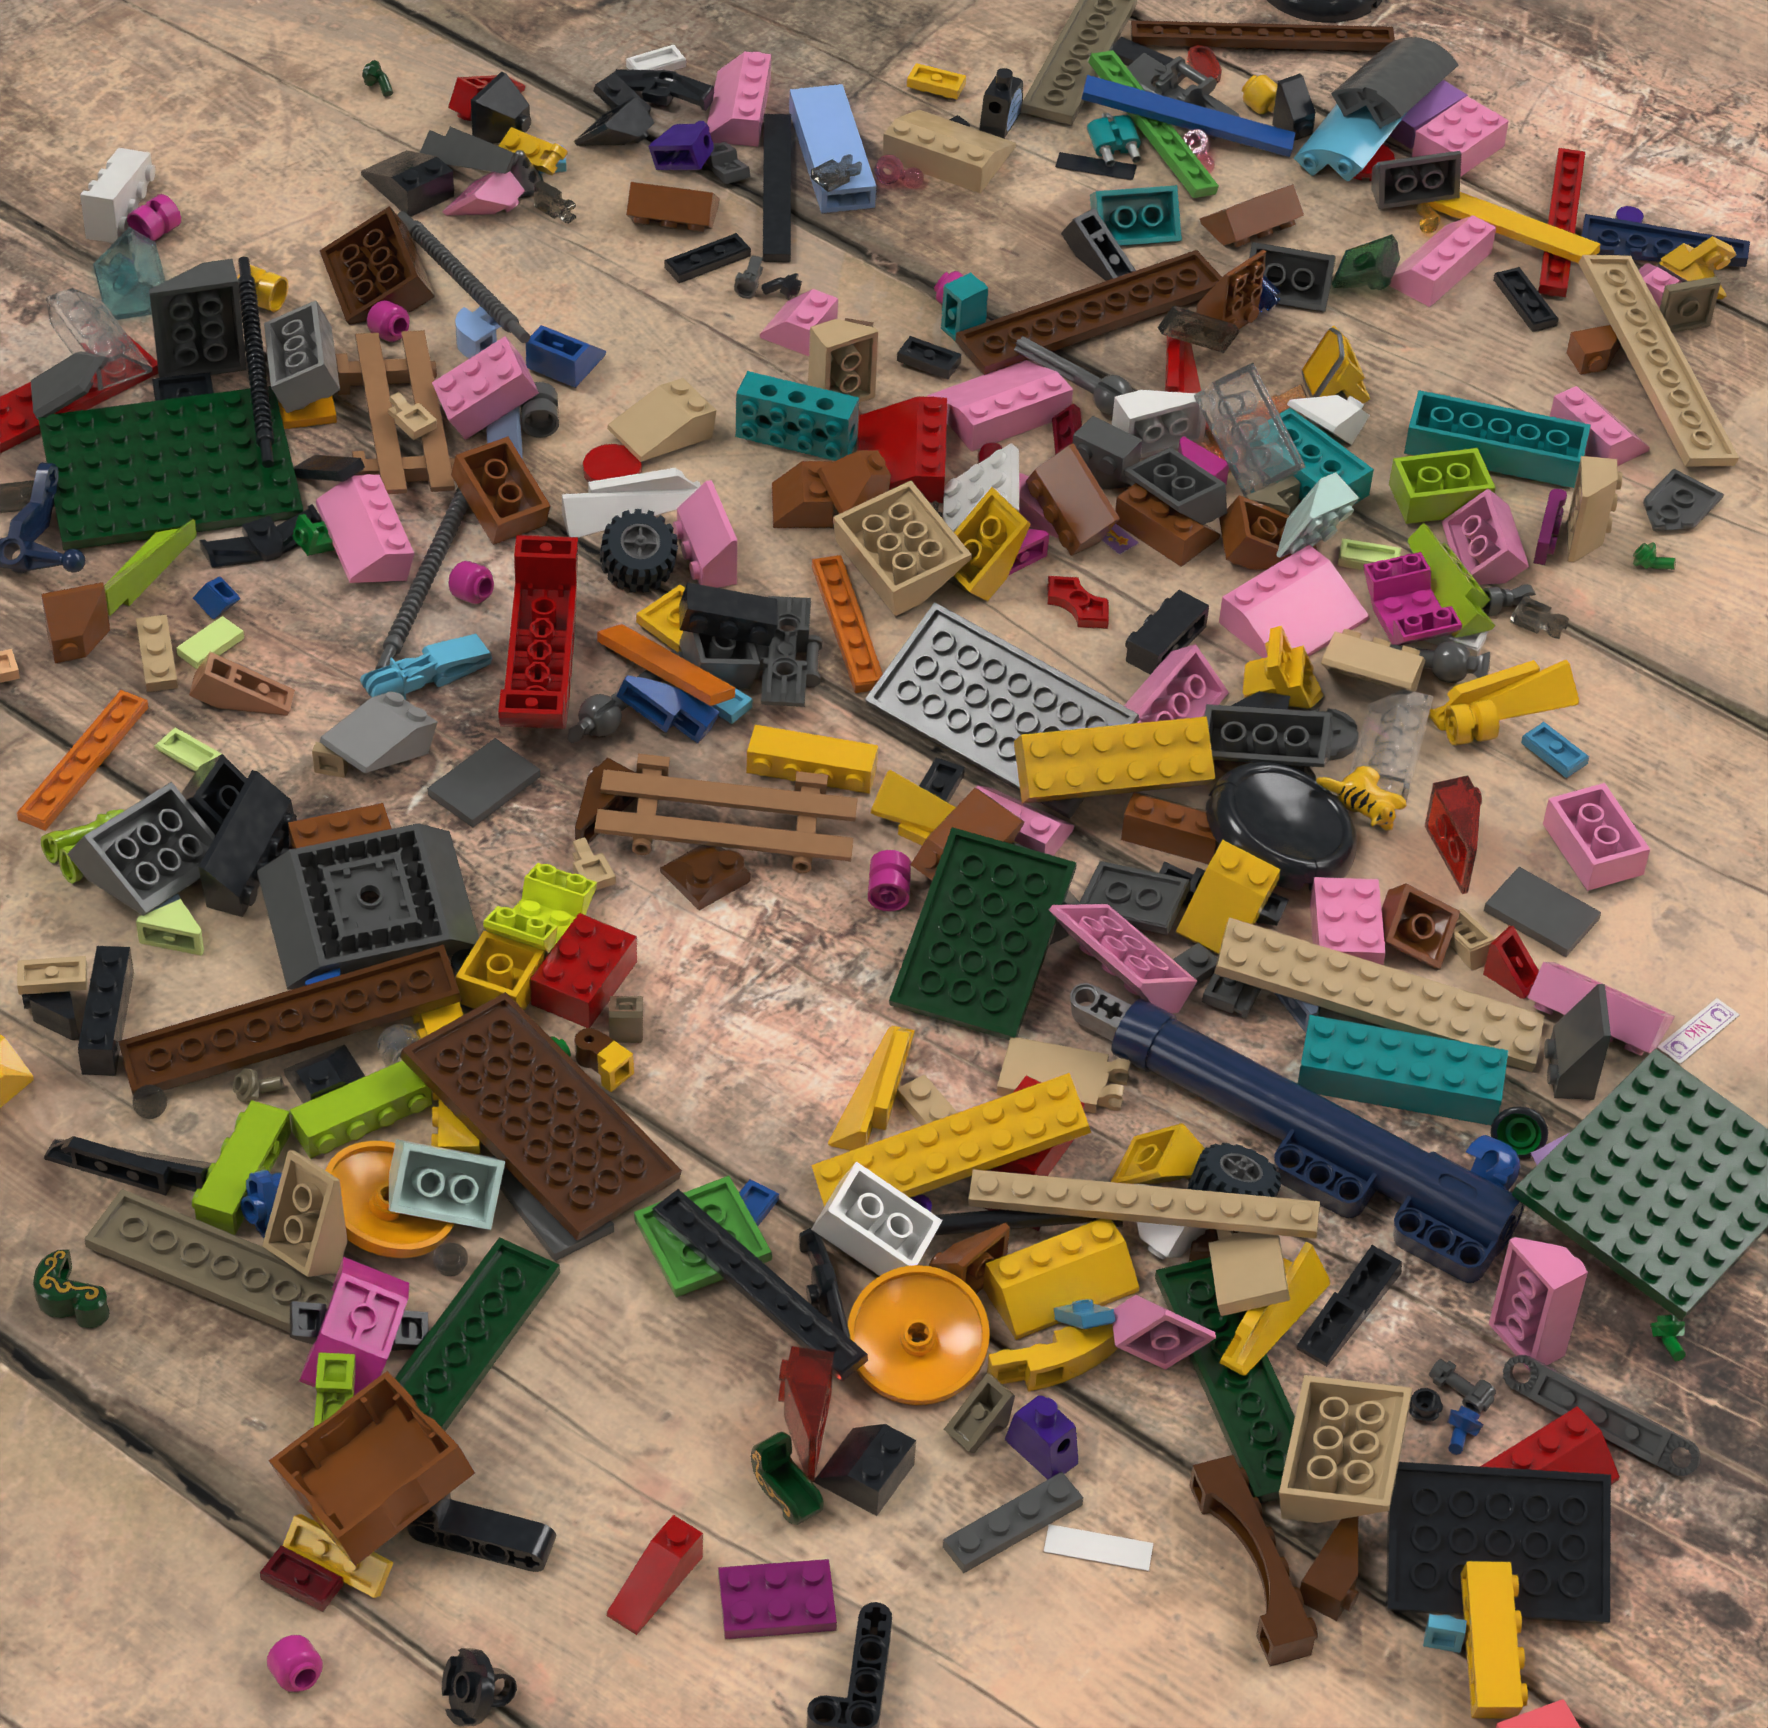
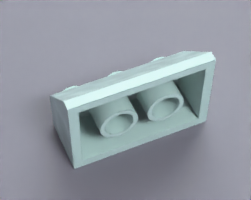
(444, 1184)

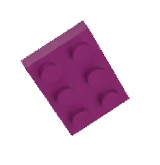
(777, 1599)

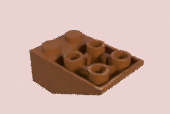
(1236, 294)

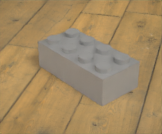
(301, 357)

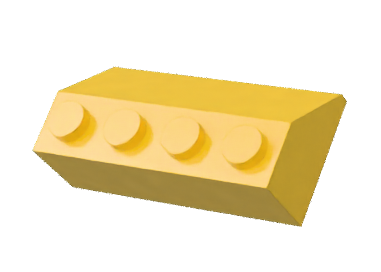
(1058, 1271)

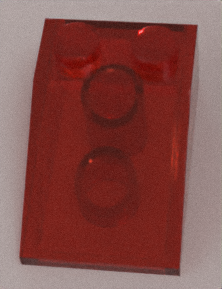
(1454, 826)
(806, 1398)

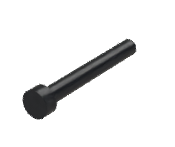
(984, 1220)

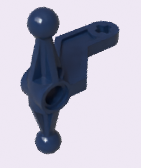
(31, 524)

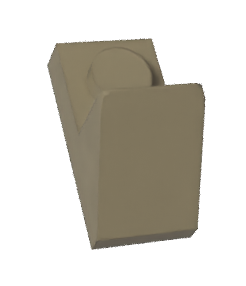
(1278, 496)
(626, 1019)
(984, 1409)

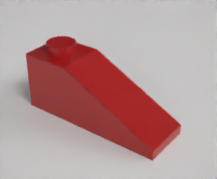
(467, 88)
(657, 1574)

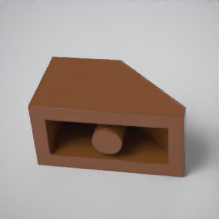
(1592, 348)

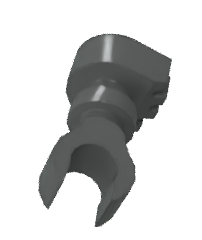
(747, 283)
(1505, 598)

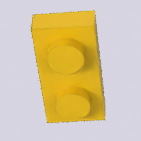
(936, 81)

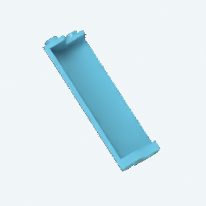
(1344, 142)

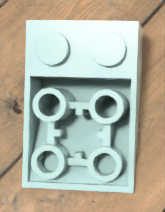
(1317, 515)

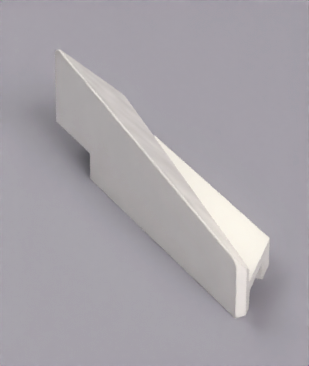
(653, 491)

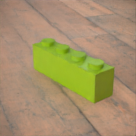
(359, 1108)
(251, 1148)

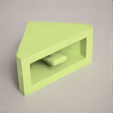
(171, 929)

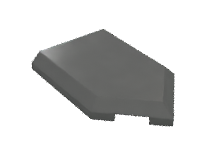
(64, 382)
(1679, 502)

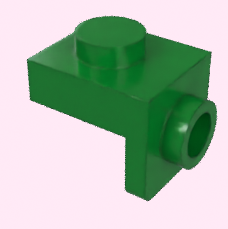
(312, 537)

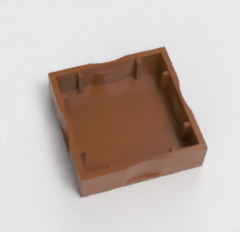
(371, 1468)

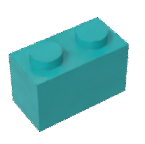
(963, 304)

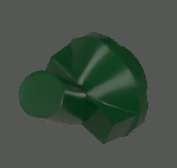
(373, 74)

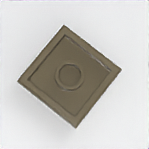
(1690, 303)

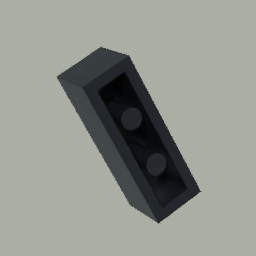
(728, 614)
(1167, 630)

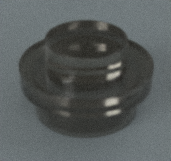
(149, 1101)
(450, 1259)

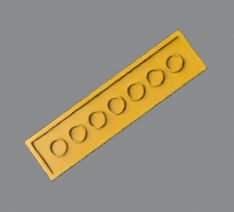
(967, 1140)

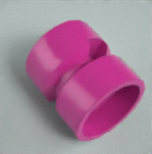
(155, 217)
(889, 880)

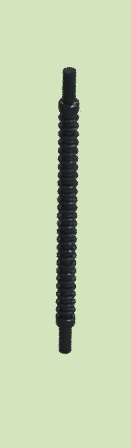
(255, 360)

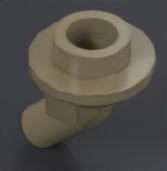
(248, 1086)

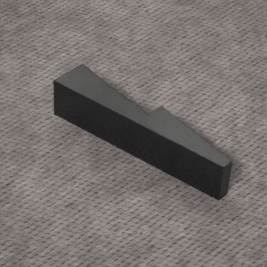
(1350, 1305)

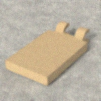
(1047, 1061)
(1247, 1271)

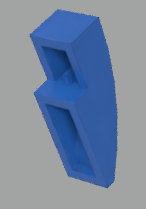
(668, 706)

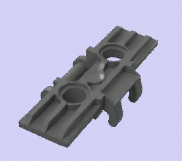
(1148, 70)
(783, 676)

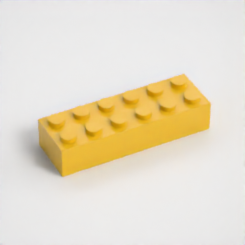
(1114, 759)

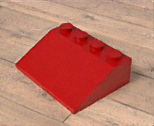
(910, 441)

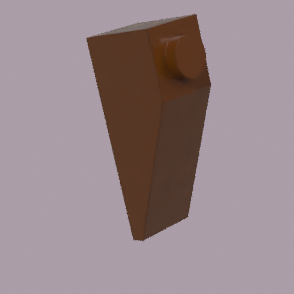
(595, 800)
(1334, 1573)

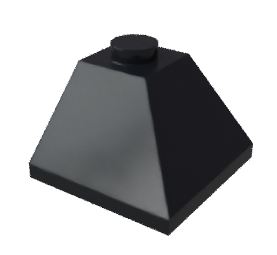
(499, 109)
(618, 126)
(323, 1073)

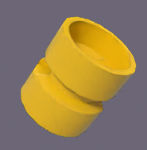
(270, 288)
(1470, 722)

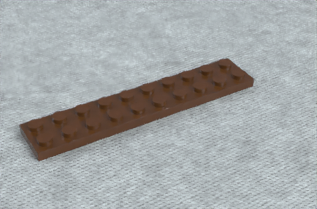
(1090, 311)
(291, 1020)

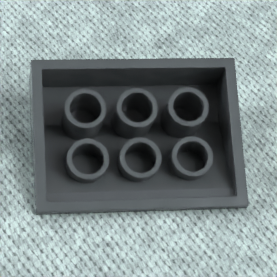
(199, 321)
(146, 850)

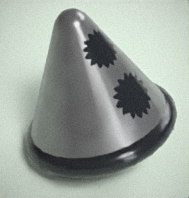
(525, 174)

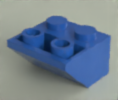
(561, 356)

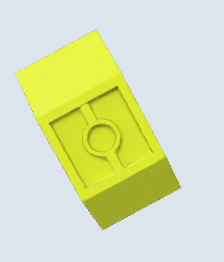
(546, 908)

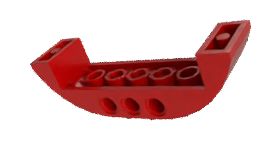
(541, 633)

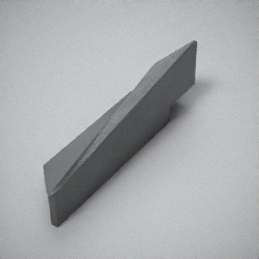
(468, 151)

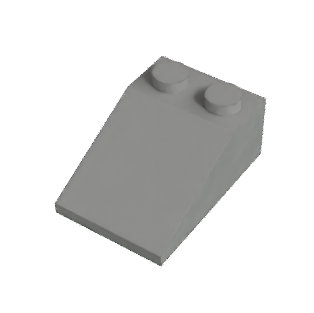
(382, 733)

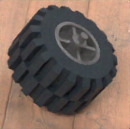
(638, 550)
(1235, 1171)

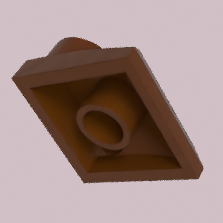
(707, 874)

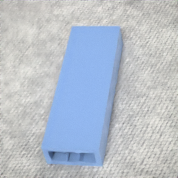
(830, 132)

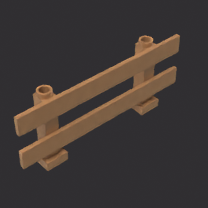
(375, 376)
(653, 784)

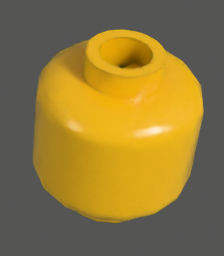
(1260, 94)

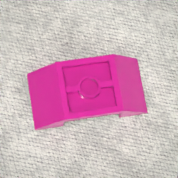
(1405, 601)
(360, 1321)

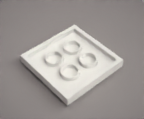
(966, 491)

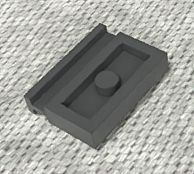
(1230, 995)

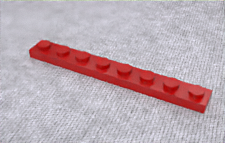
(1563, 215)

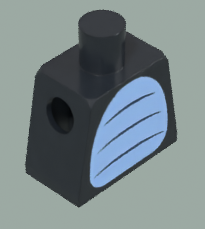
(1002, 93)

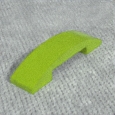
(333, 1383)

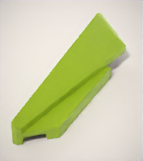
(147, 565)
(1452, 583)

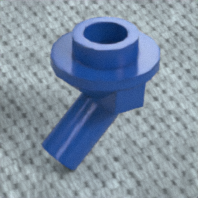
(1465, 1423)

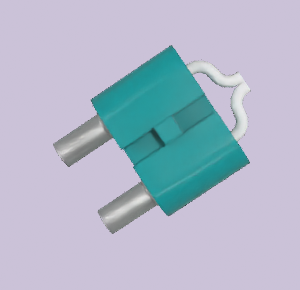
(1113, 136)

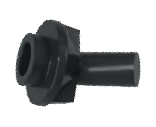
(788, 286)

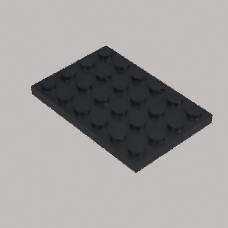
(1539, 1520)

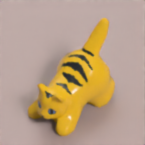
(1362, 795)

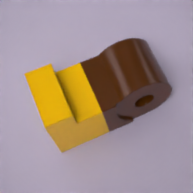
(604, 1056)

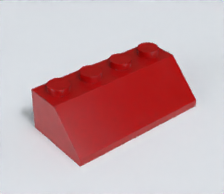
(1563, 1445)

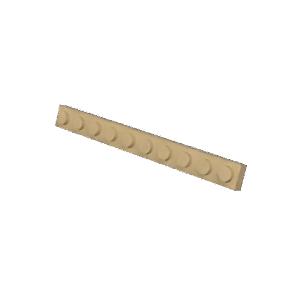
(1144, 1203)

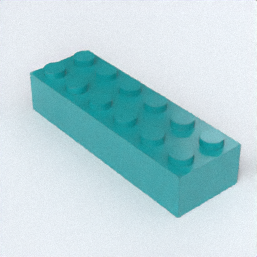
(1507, 438)
(1403, 1070)

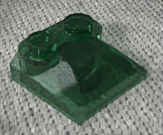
(1368, 265)

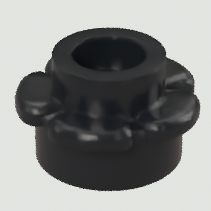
(1427, 1398)

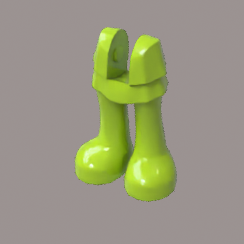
(59, 843)

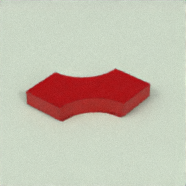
(1070, 595)

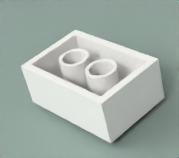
(876, 1222)

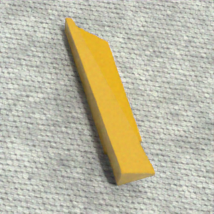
(1516, 691)
(911, 806)
(875, 1093)
(1267, 1324)

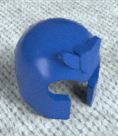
(1495, 1161)

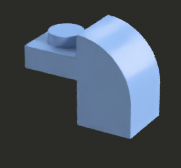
(474, 331)

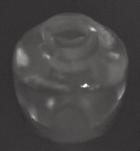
(393, 1040)

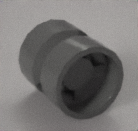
(541, 412)

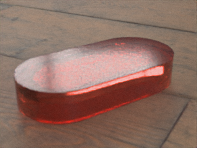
(1204, 61)

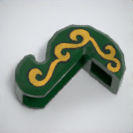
(64, 1297)
(784, 1479)

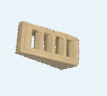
(1471, 941)

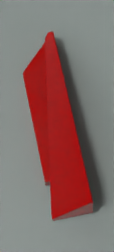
(1181, 368)

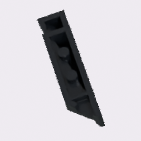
(130, 1167)

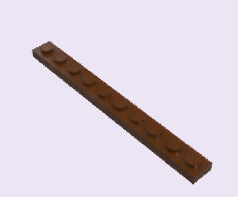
(1261, 35)

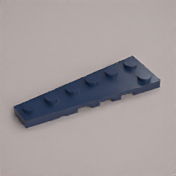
(1649, 241)

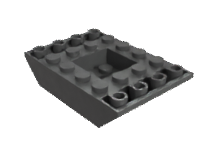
(327, 926)

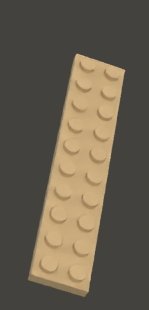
(1658, 361)
(1376, 992)

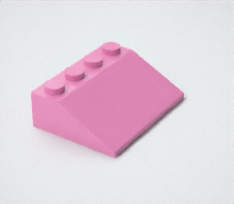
(1005, 403)
(1299, 594)
(1126, 954)

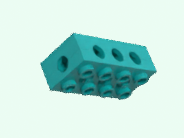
(796, 416)
(1324, 457)

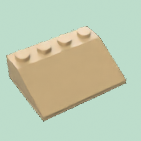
(946, 149)
(900, 546)
(1343, 1449)

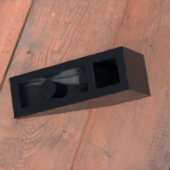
(1096, 246)

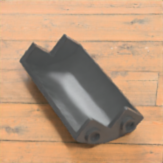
(1395, 79)

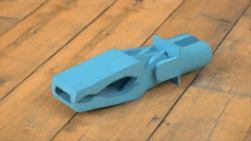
(439, 664)

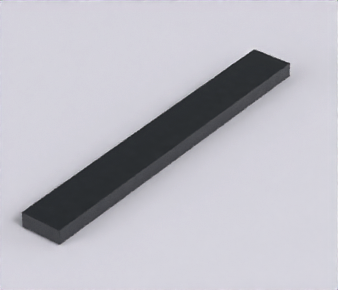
(777, 188)
(758, 1282)

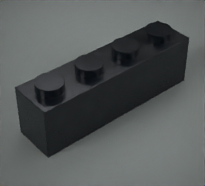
(105, 1010)

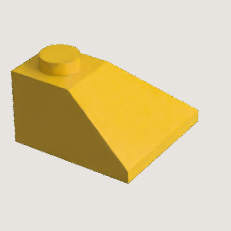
(1159, 1157)

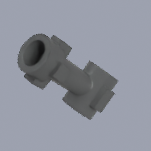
(1476, 1397)

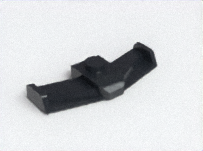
(664, 85)
(260, 542)
(824, 1287)

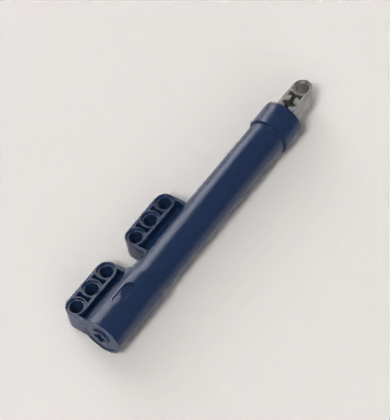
(1319, 1137)

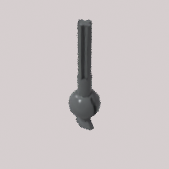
(1103, 389)
(1453, 661)
(602, 713)

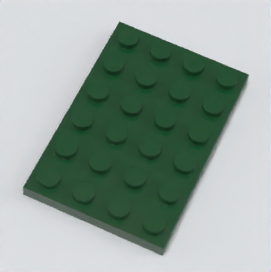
(982, 934)

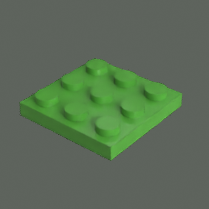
(679, 1263)

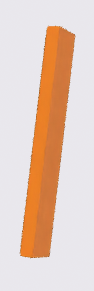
(847, 622)
(666, 664)
(82, 760)

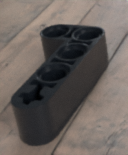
(485, 1534)
(864, 1676)

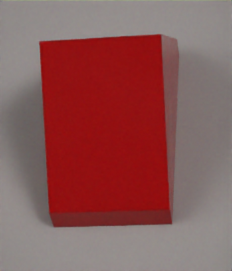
(1511, 964)

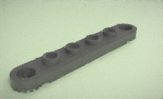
(1615, 1421)

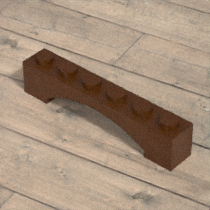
(1223, 1492)

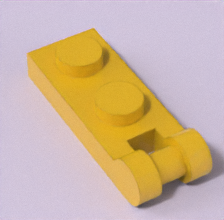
(540, 153)

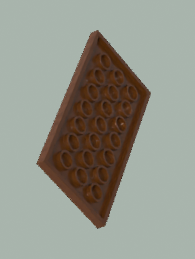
(541, 1115)

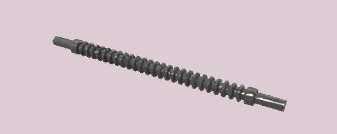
(464, 278)
(424, 579)

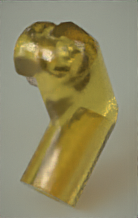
(1430, 217)

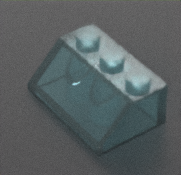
(127, 274)

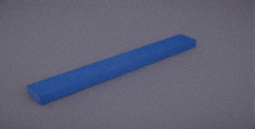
(1188, 115)

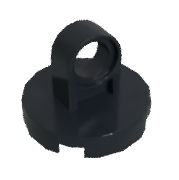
(471, 1687)

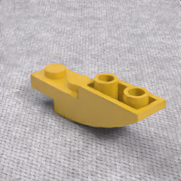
(1050, 1364)

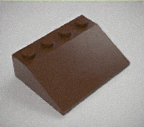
(376, 265)

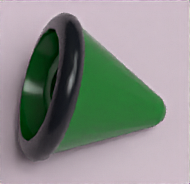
(1521, 1129)

